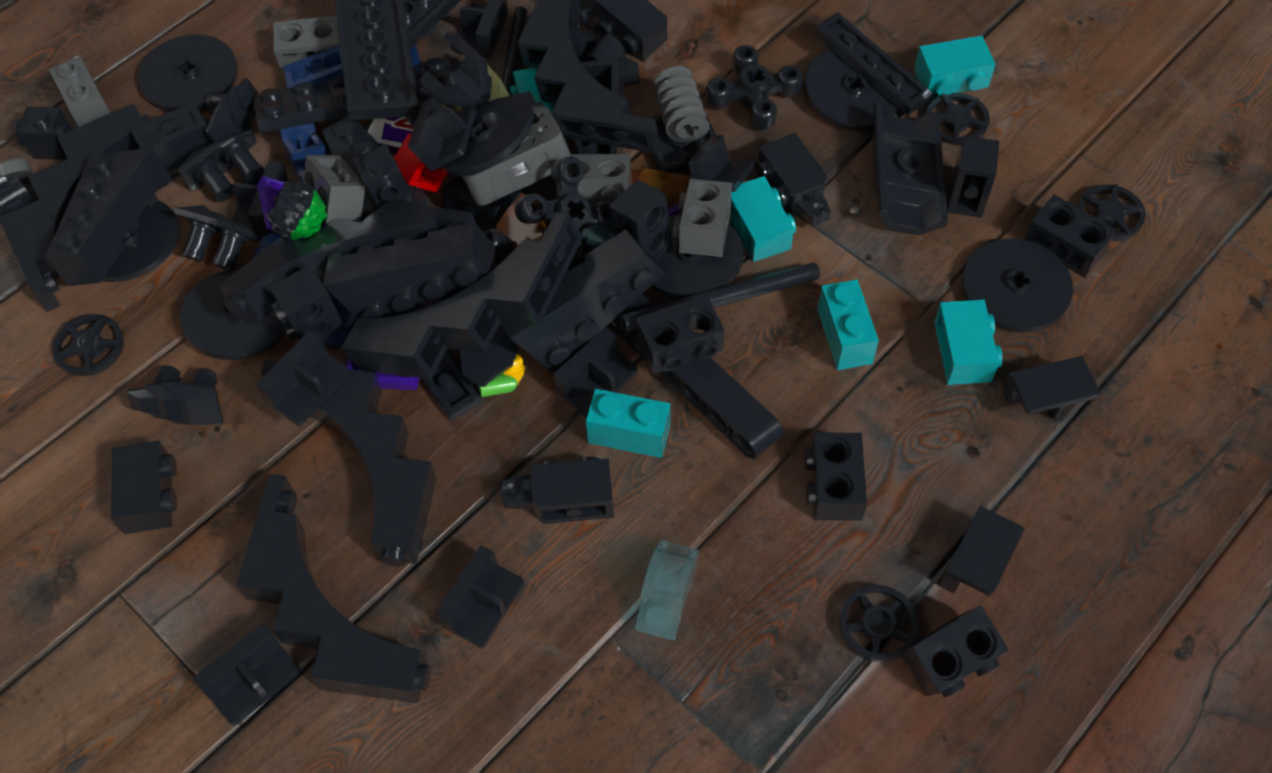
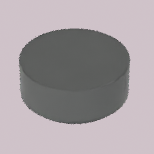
(15, 168)

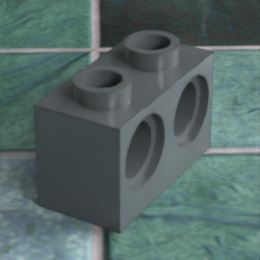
(304, 38)
(79, 91)
(604, 176)
(336, 186)
(704, 217)

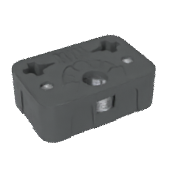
(525, 165)

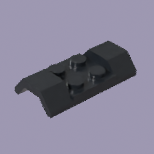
(909, 172)

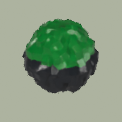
(297, 211)

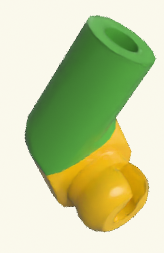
(506, 381)

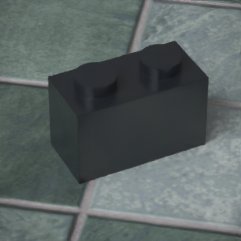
(973, 176)
(142, 487)

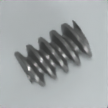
(680, 104)

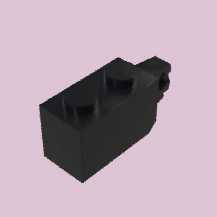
(796, 177)
(563, 491)

